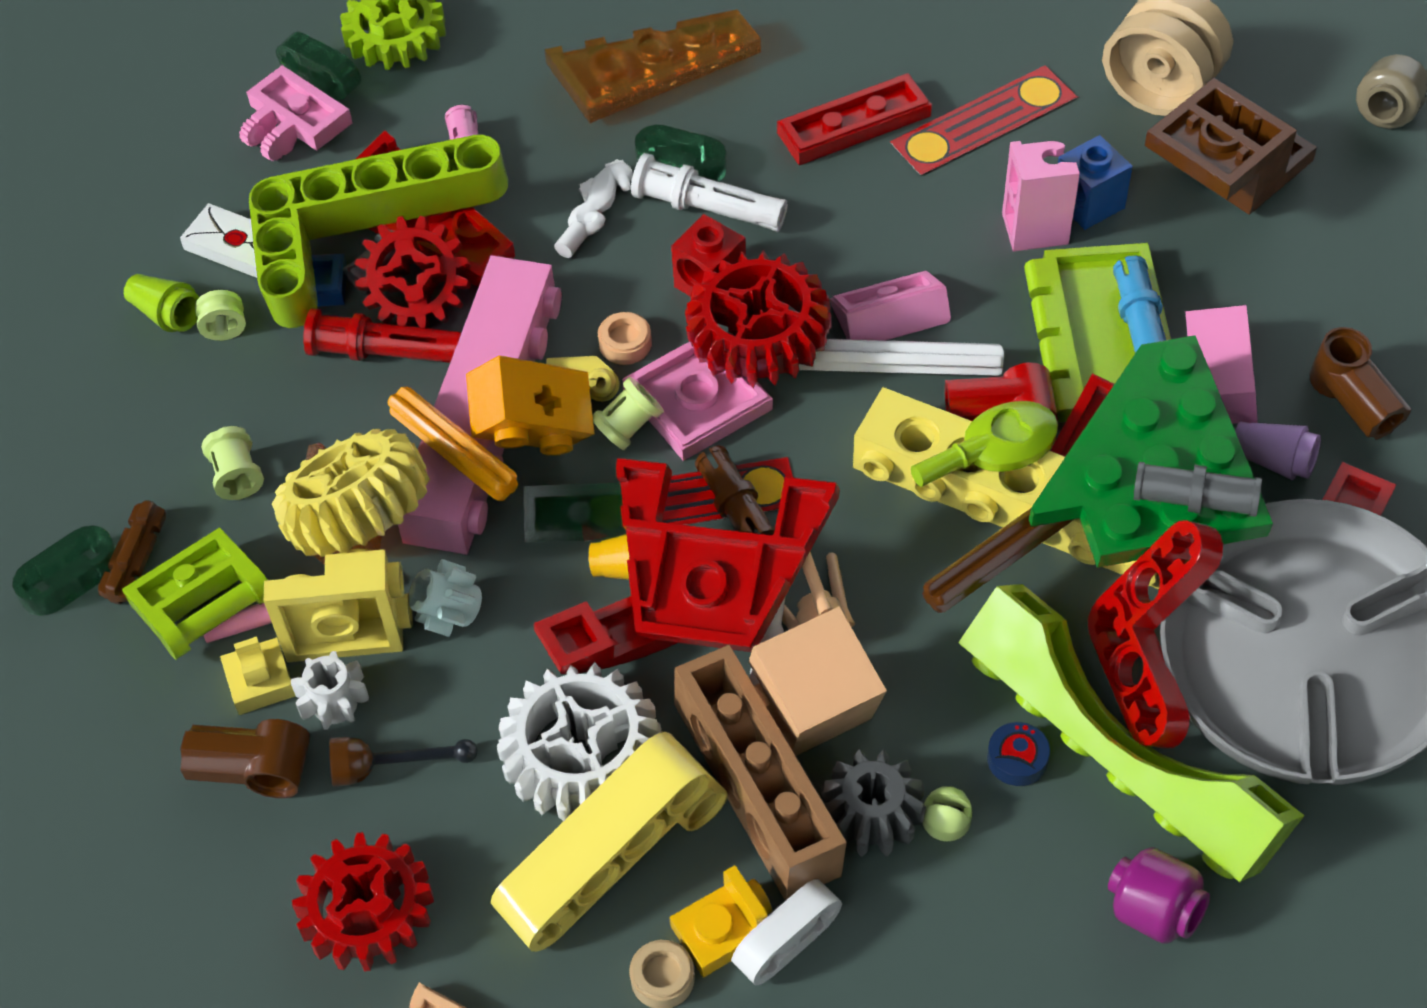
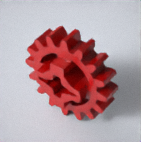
(389, 277)
(362, 911)

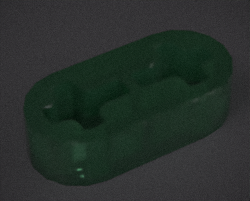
(319, 65)
(682, 148)
(64, 570)

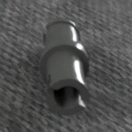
(1197, 489)

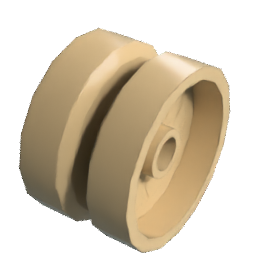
(1166, 52)

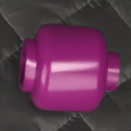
(1158, 895)

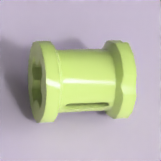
(627, 413)
(234, 470)

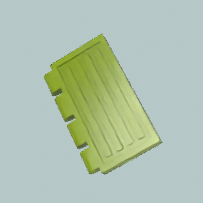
(1080, 316)

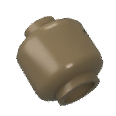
(1392, 91)

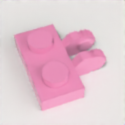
(298, 110)

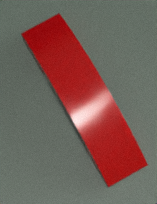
(599, 636)

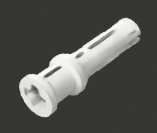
(686, 189)

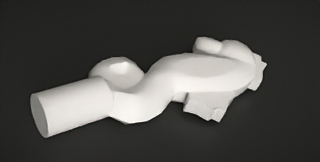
(598, 197)

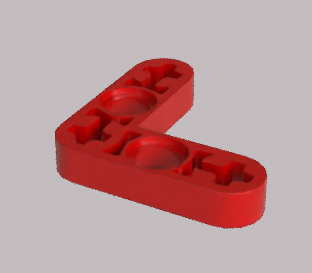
(1125, 622)

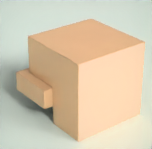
(816, 680)

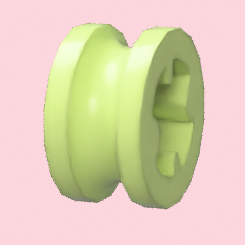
(220, 303)

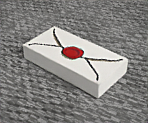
(222, 238)

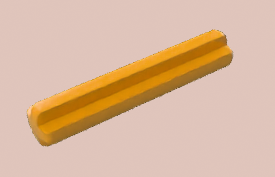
(453, 443)

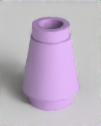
(1280, 448)

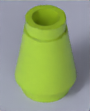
(163, 301)

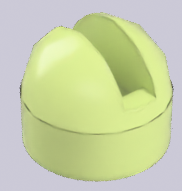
(945, 821)

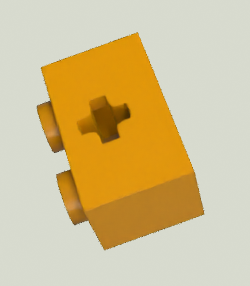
(529, 405)

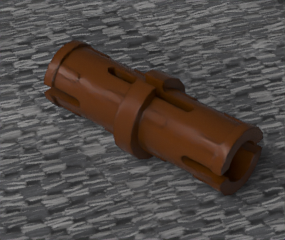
(733, 495)

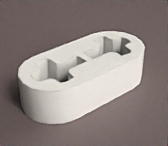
(786, 932)

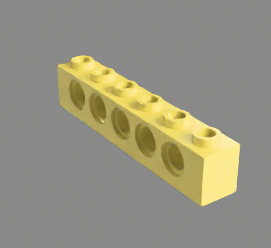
(904, 425)

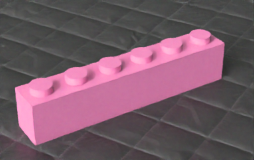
(504, 320)

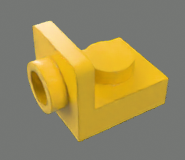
(720, 921)

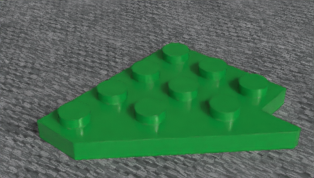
(1156, 414)

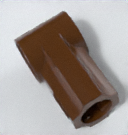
(1349, 375)
(261, 758)

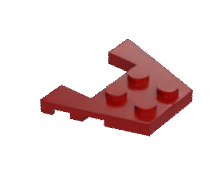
(709, 581)

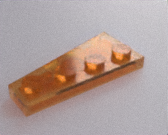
(629, 71)

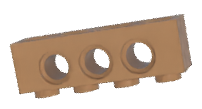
(758, 772)

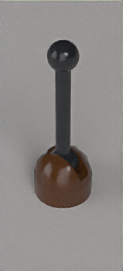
(353, 759)

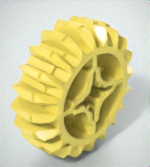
(351, 492)

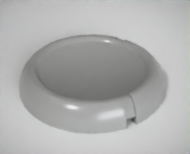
(1309, 646)

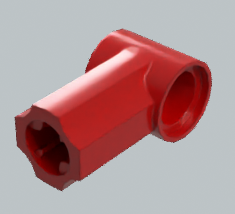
(1019, 383)

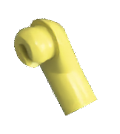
(602, 379)

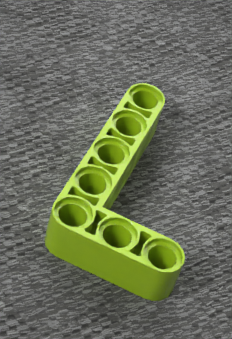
(358, 196)

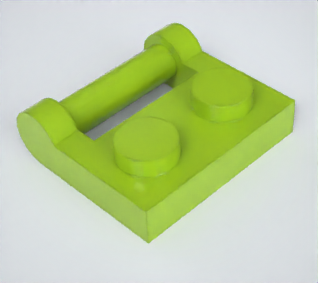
(188, 582)

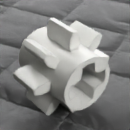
(329, 690)

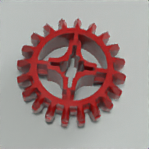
(751, 304)

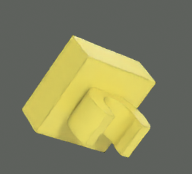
(257, 674)

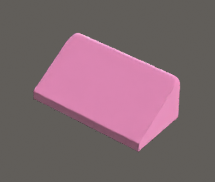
(893, 308)

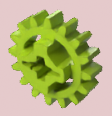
(392, 29)

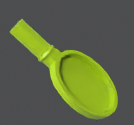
(997, 440)

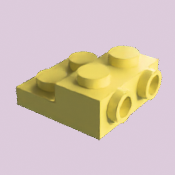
(348, 610)

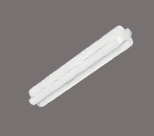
(909, 357)

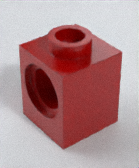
(702, 250)

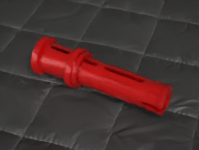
(361, 337)

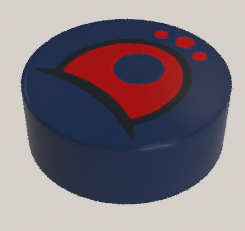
(1018, 754)

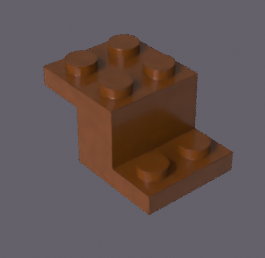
(1231, 145)

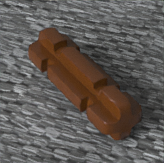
(132, 550)

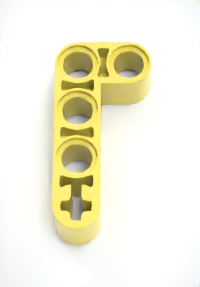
(606, 838)

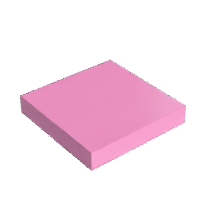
(697, 404)

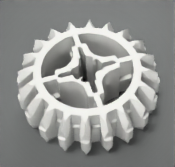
(596, 710)

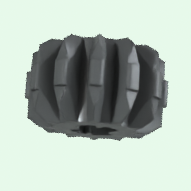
(874, 782)

